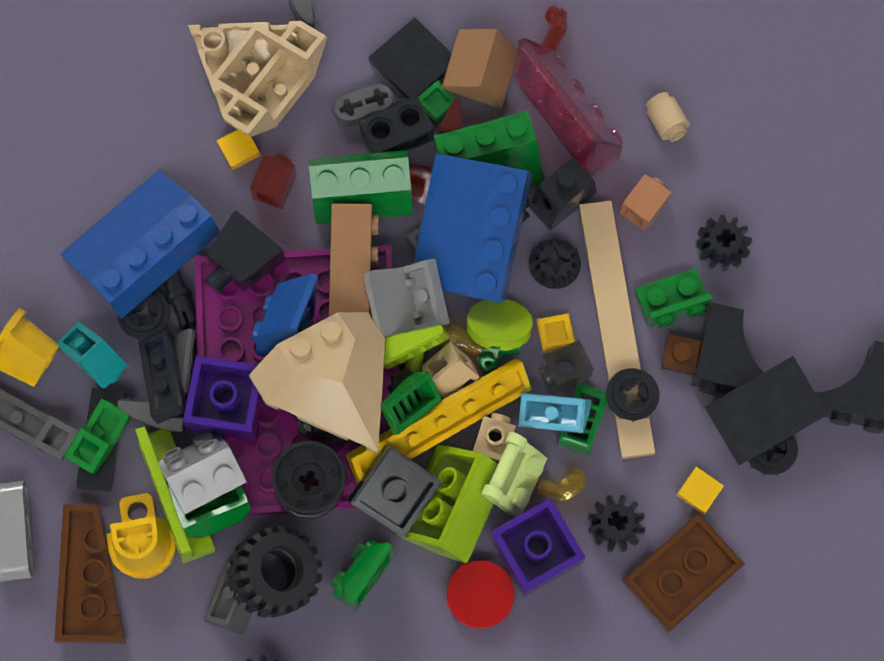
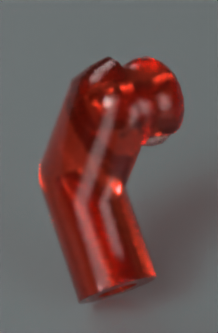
(558, 18)

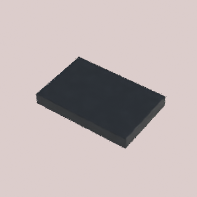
(765, 410)

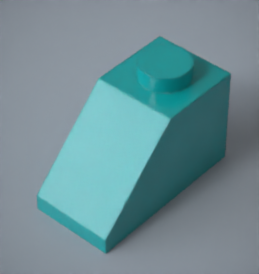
(92, 355)

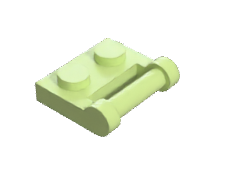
(515, 475)

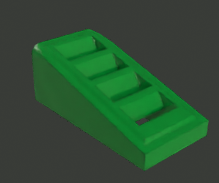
(428, 398)
(578, 444)

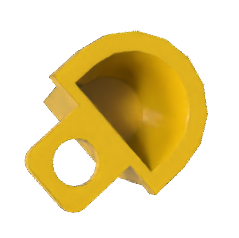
(25, 349)
(140, 545)

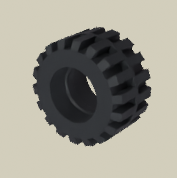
(300, 567)

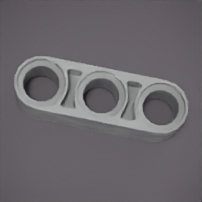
(15, 532)

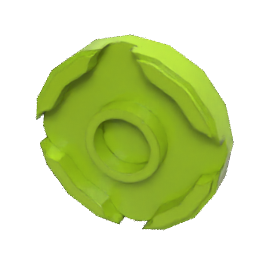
(499, 324)

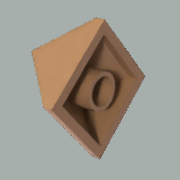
(480, 66)

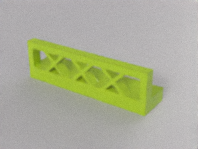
(152, 448)

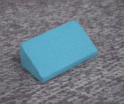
(554, 413)

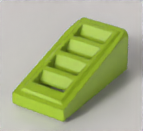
(409, 344)

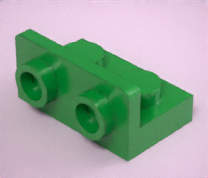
(672, 298)

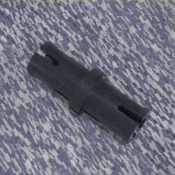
(179, 298)

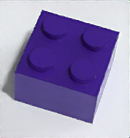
(223, 399)
(537, 547)

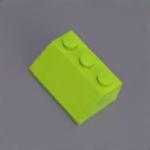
(457, 509)

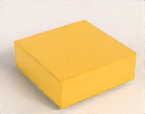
(238, 149)
(554, 332)
(700, 490)

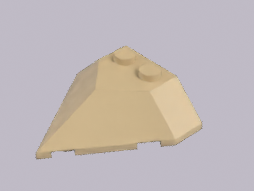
(258, 69)
(329, 377)

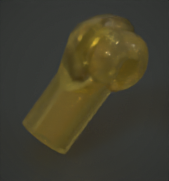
(565, 488)

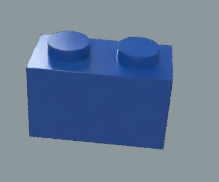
(286, 312)

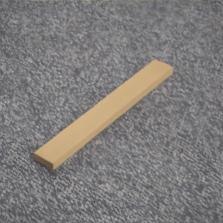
(614, 317)

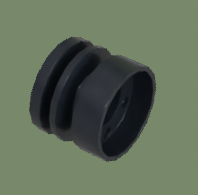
(298, 463)

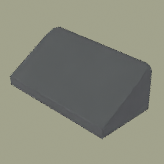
(186, 353)
(225, 610)

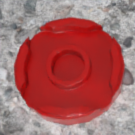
(480, 594)

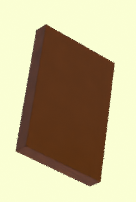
(683, 572)

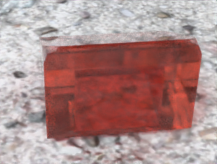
(452, 119)
(420, 181)

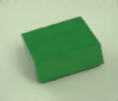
(436, 101)

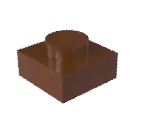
(680, 354)

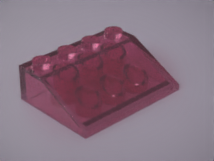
(565, 107)

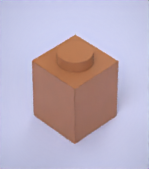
(645, 202)

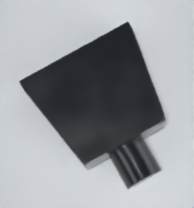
(564, 191)
(241, 255)

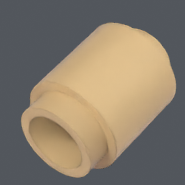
(667, 117)

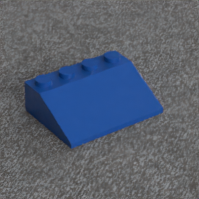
(473, 225)
(141, 243)

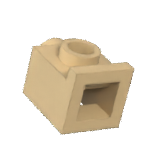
(450, 369)
(499, 424)

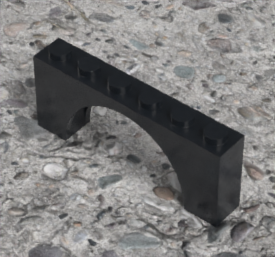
(727, 364)

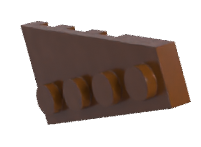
(86, 585)

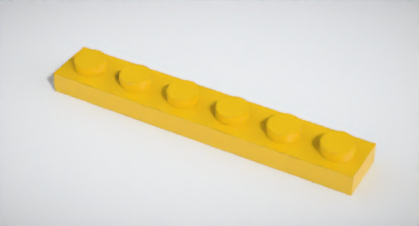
(449, 415)

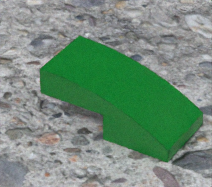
(98, 437)

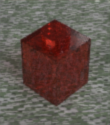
(273, 180)

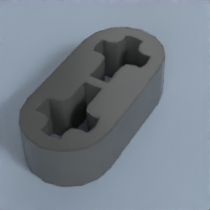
(363, 103)

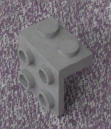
(406, 298)
(201, 471)

